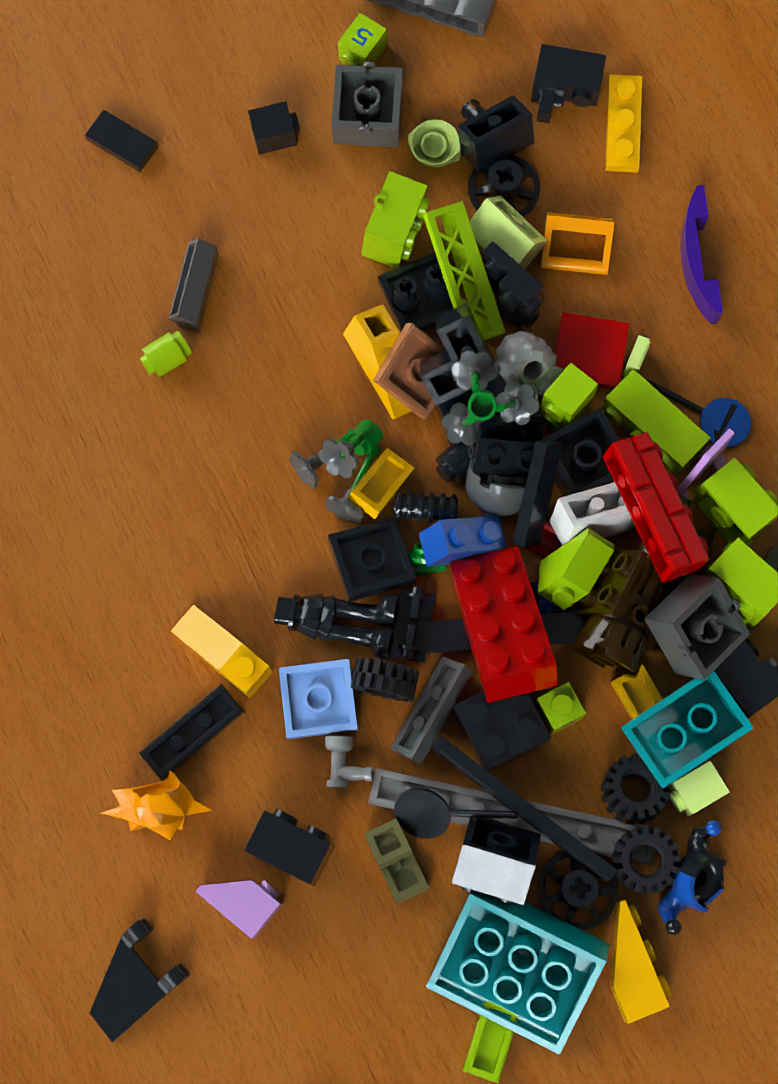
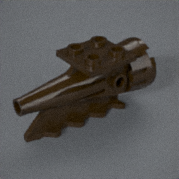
(620, 602)

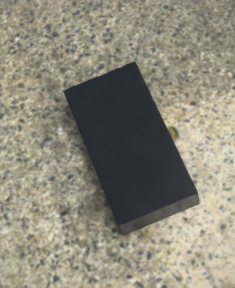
(121, 140)

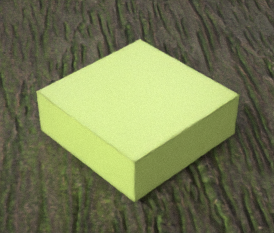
(637, 355)

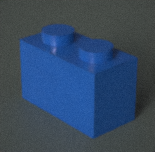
(461, 538)

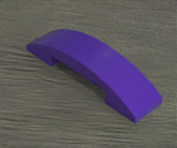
(704, 293)

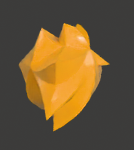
(156, 806)

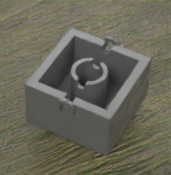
(367, 105)
(697, 626)

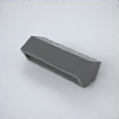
(194, 284)

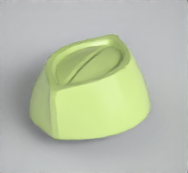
(435, 143)

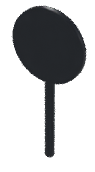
(428, 814)

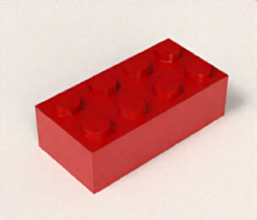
(503, 624)

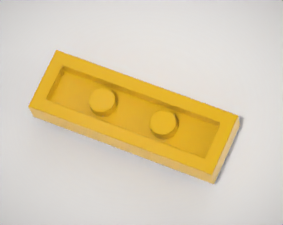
(623, 123)

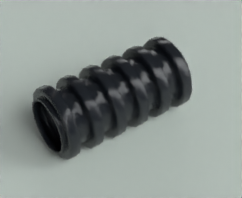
(425, 506)

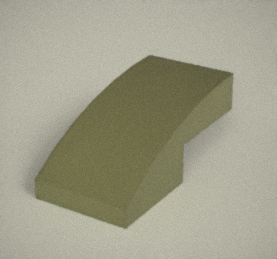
(396, 861)

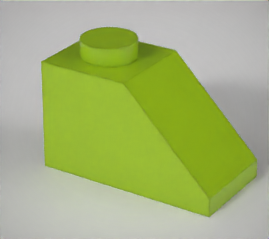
(573, 568)

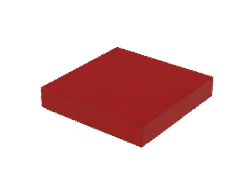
(593, 347)

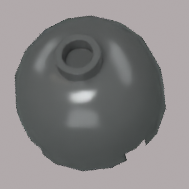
(495, 493)

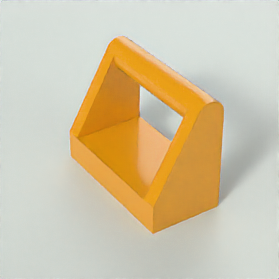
(581, 224)

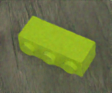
(644, 409)

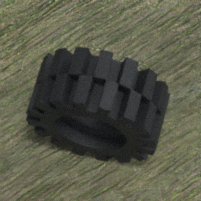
(385, 679)
(625, 807)
(668, 859)

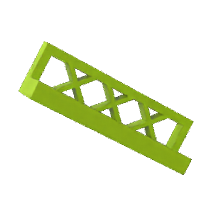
(469, 264)

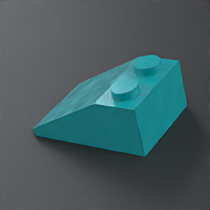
(686, 728)

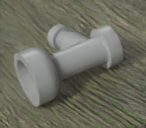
(339, 772)

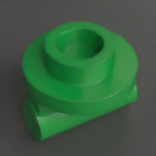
(419, 564)

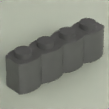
(465, 15)

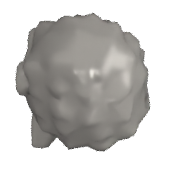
(527, 361)

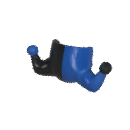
(698, 879)

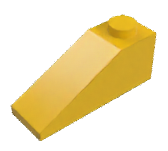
(222, 651)

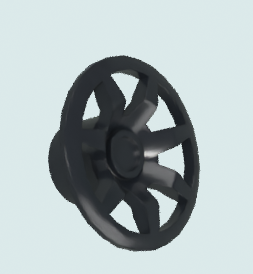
(505, 181)
(578, 890)

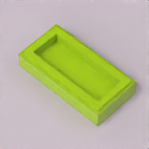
(489, 1046)

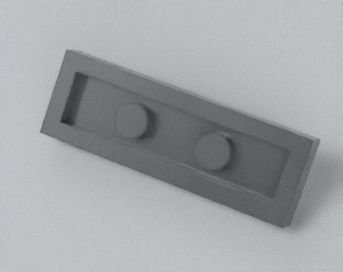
(431, 710)

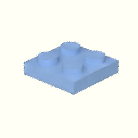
(318, 699)

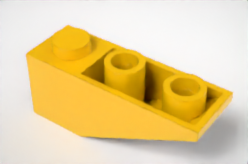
(371, 339)
(632, 973)

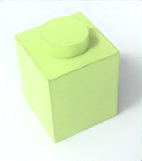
(697, 789)

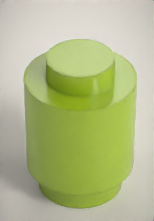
(165, 353)

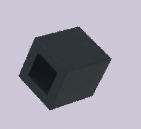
(273, 127)

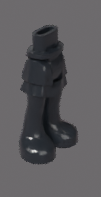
(318, 615)

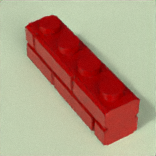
(656, 507)

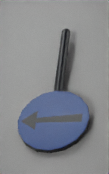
(716, 416)

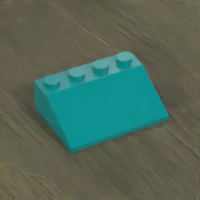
(521, 963)

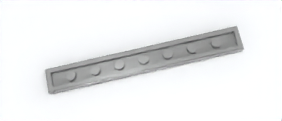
(591, 830)

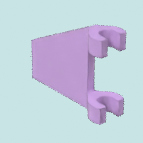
(708, 456)

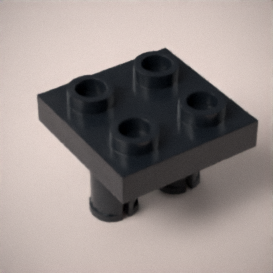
(416, 292)

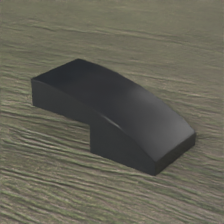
(499, 429)

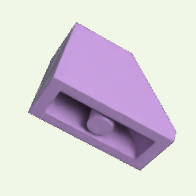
(244, 903)

